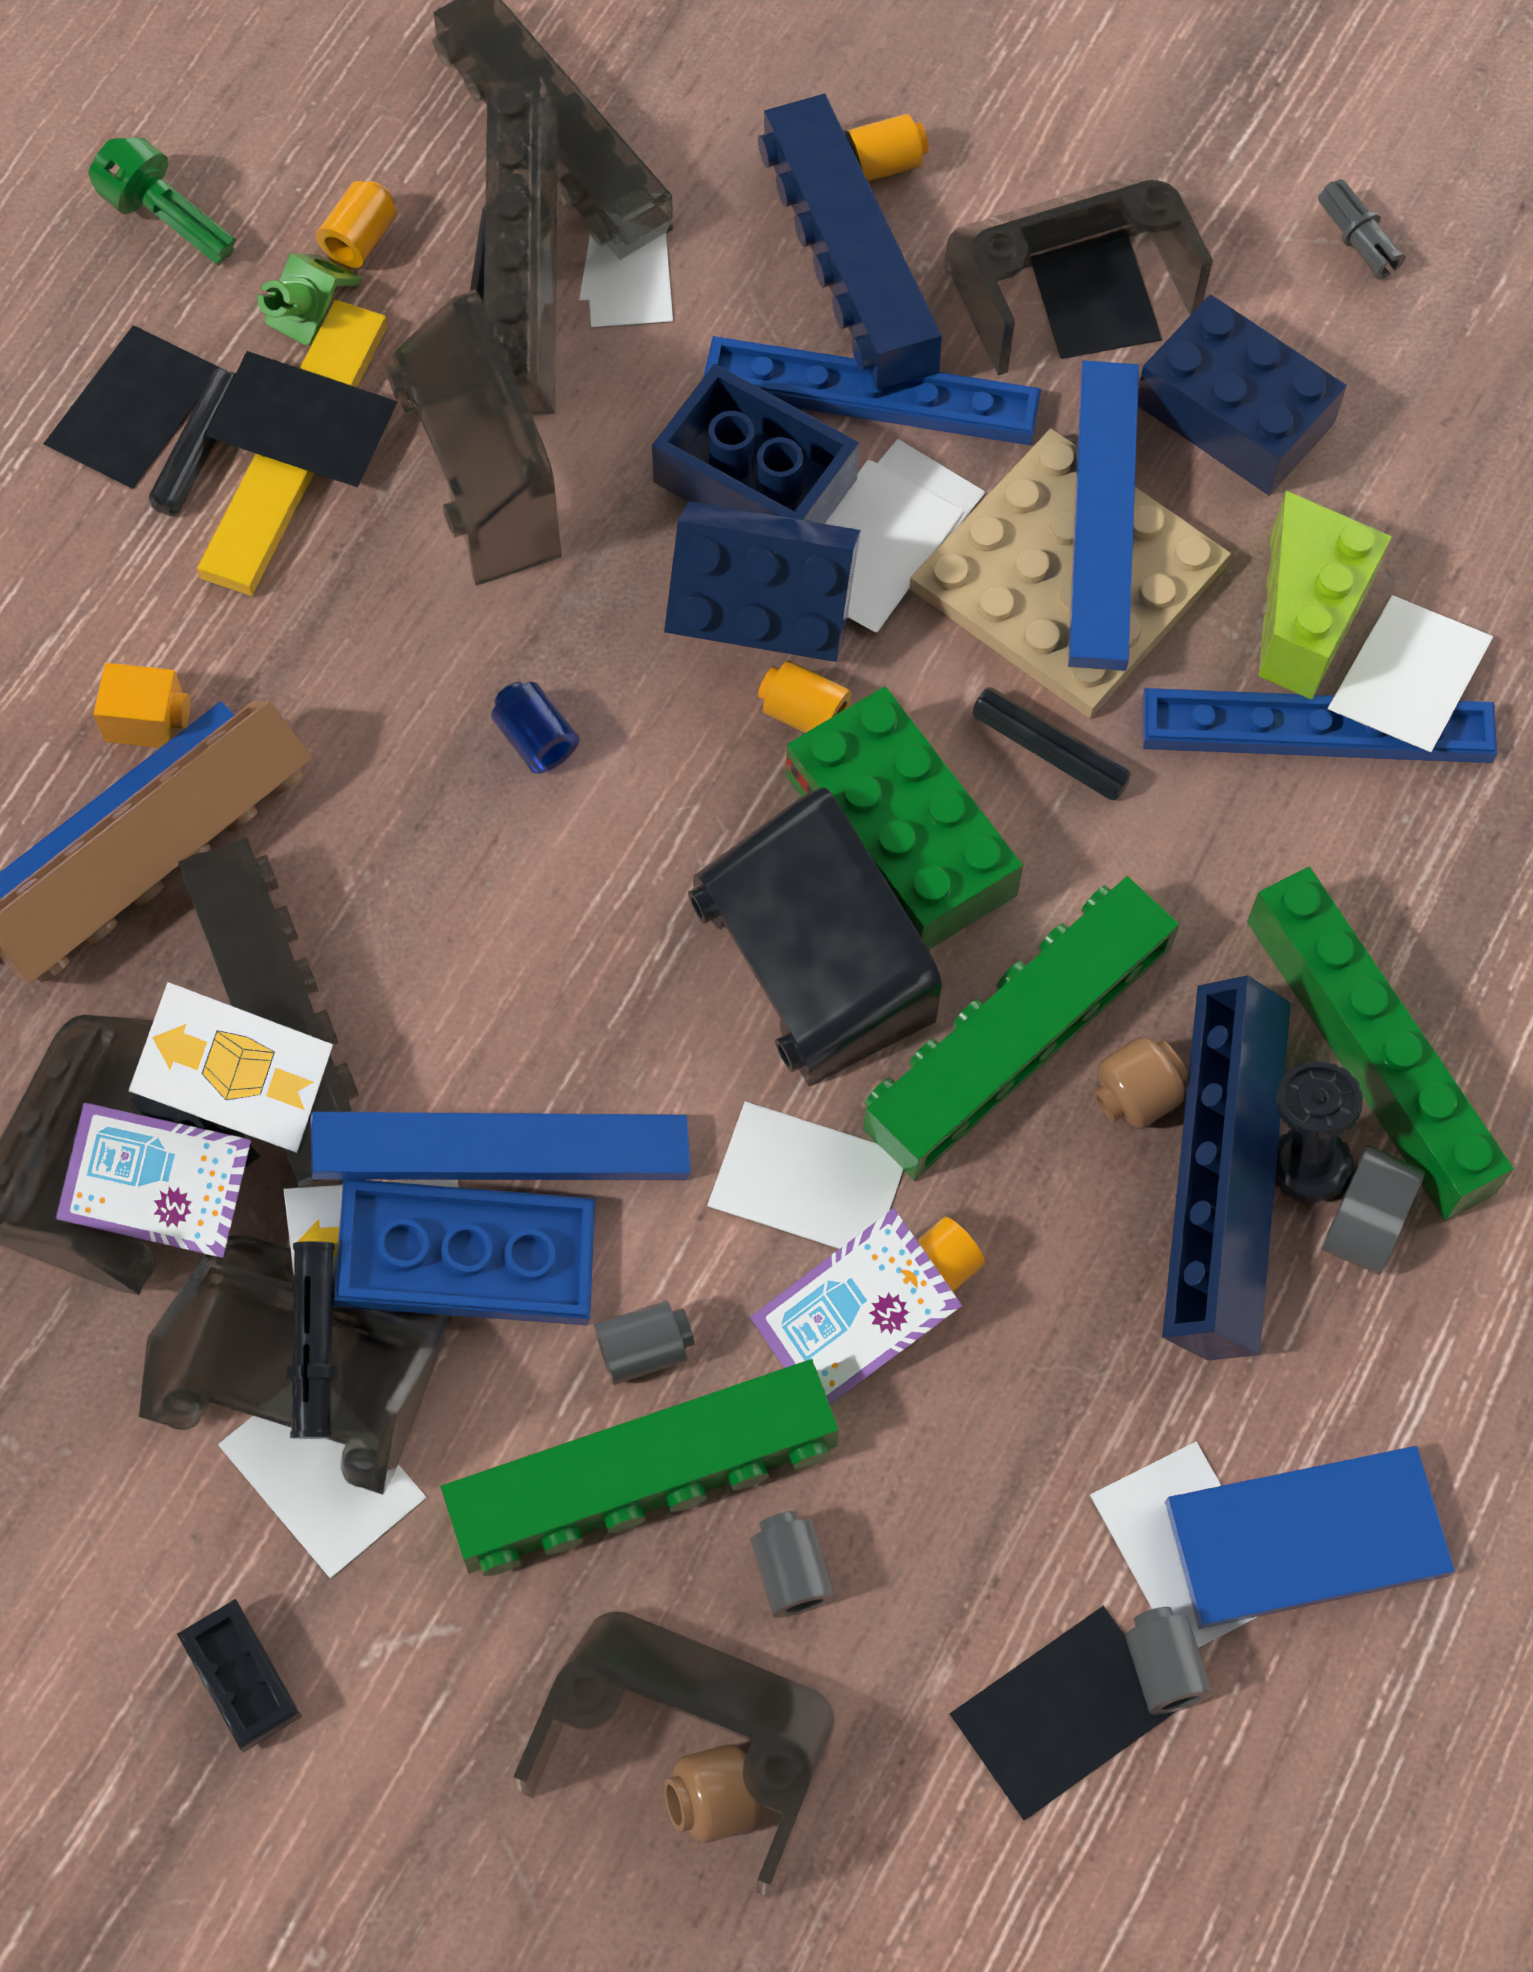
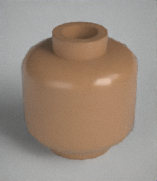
(1141, 1082)
(709, 1795)

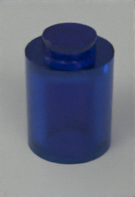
(534, 726)

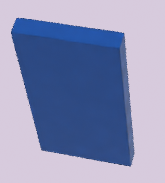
(464, 1252)
(1308, 1536)

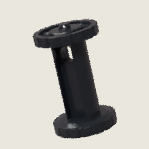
(1318, 1106)

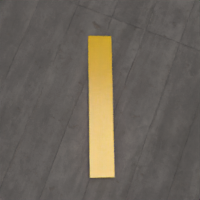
(273, 488)

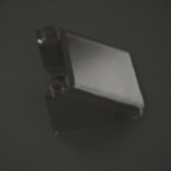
(85, 1063)
(234, 1336)

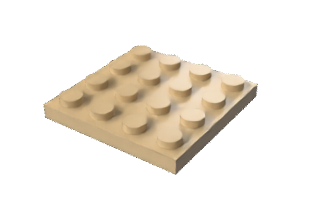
(1011, 574)

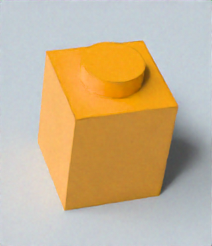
(140, 705)

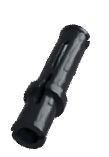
(312, 1341)

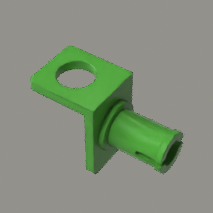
(303, 295)

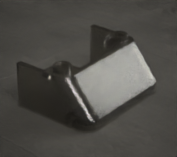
(1009, 242)
(482, 439)
(781, 1717)

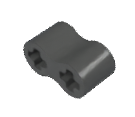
(1373, 1210)

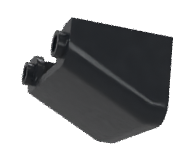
(821, 937)

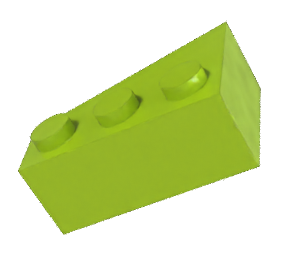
(1315, 589)

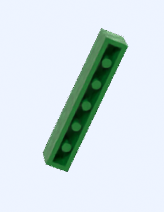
(1019, 1026)
(1378, 1043)
(641, 1467)

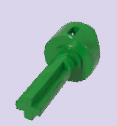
(142, 183)

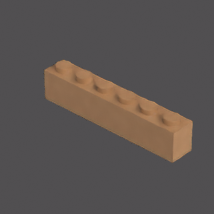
(145, 838)

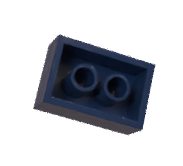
(1240, 394)
(753, 452)
(761, 581)

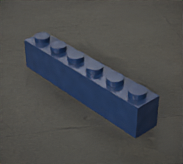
(850, 242)
(1227, 1170)

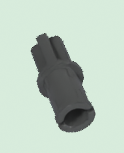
(1360, 228)

